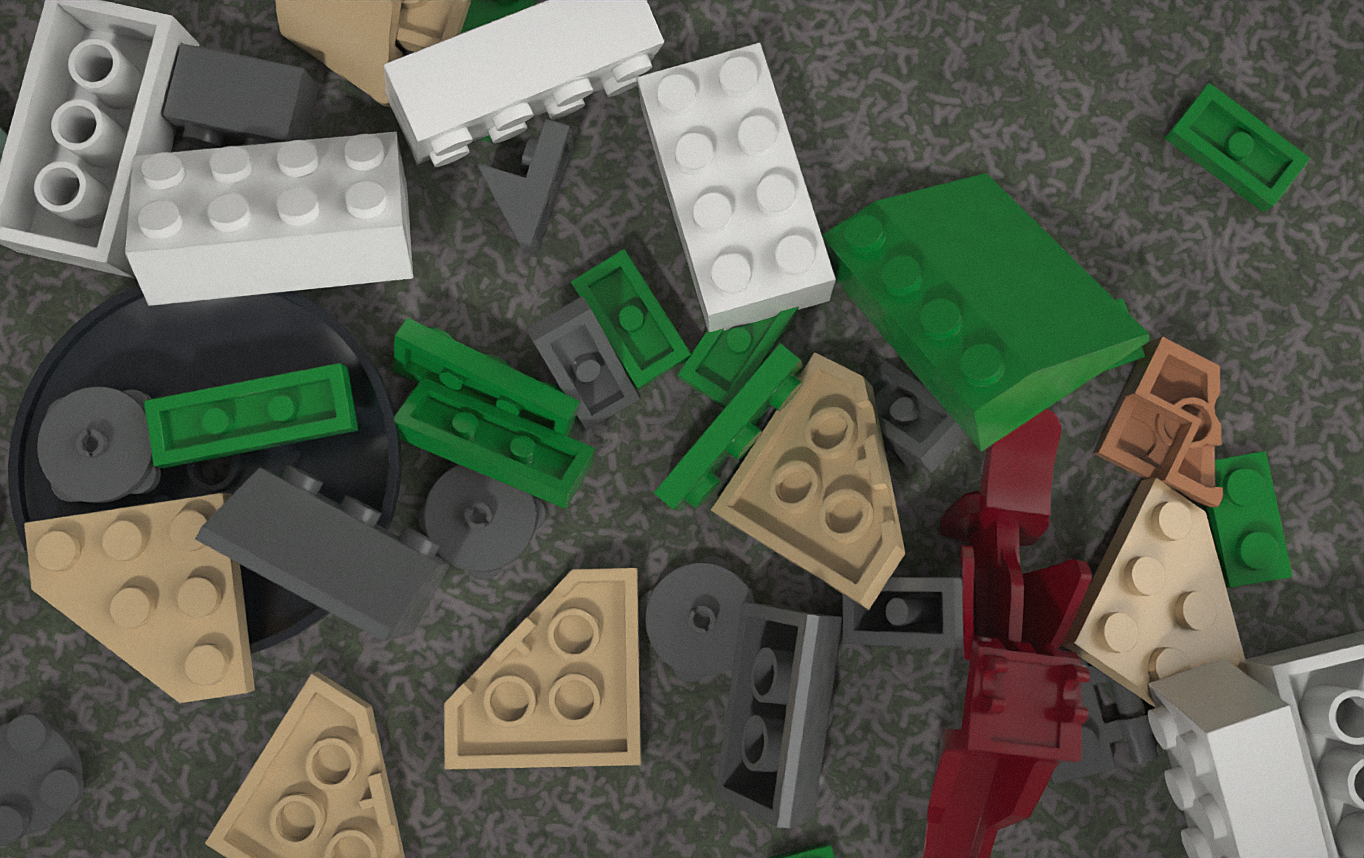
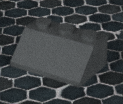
(328, 551)
(779, 712)

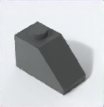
(908, 614)

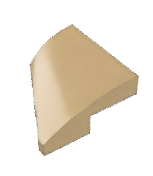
(346, 36)

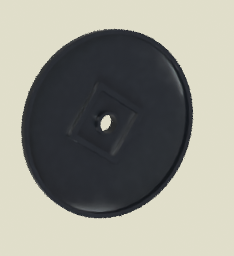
(204, 347)

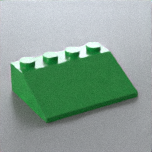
(979, 302)

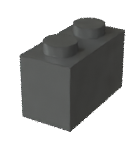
(238, 99)

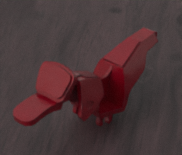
(1020, 689)

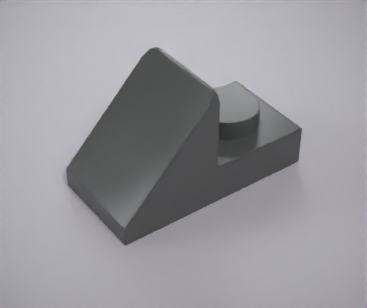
(530, 200)
(583, 362)
(912, 419)

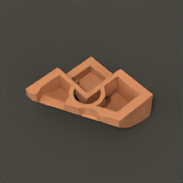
(1168, 422)

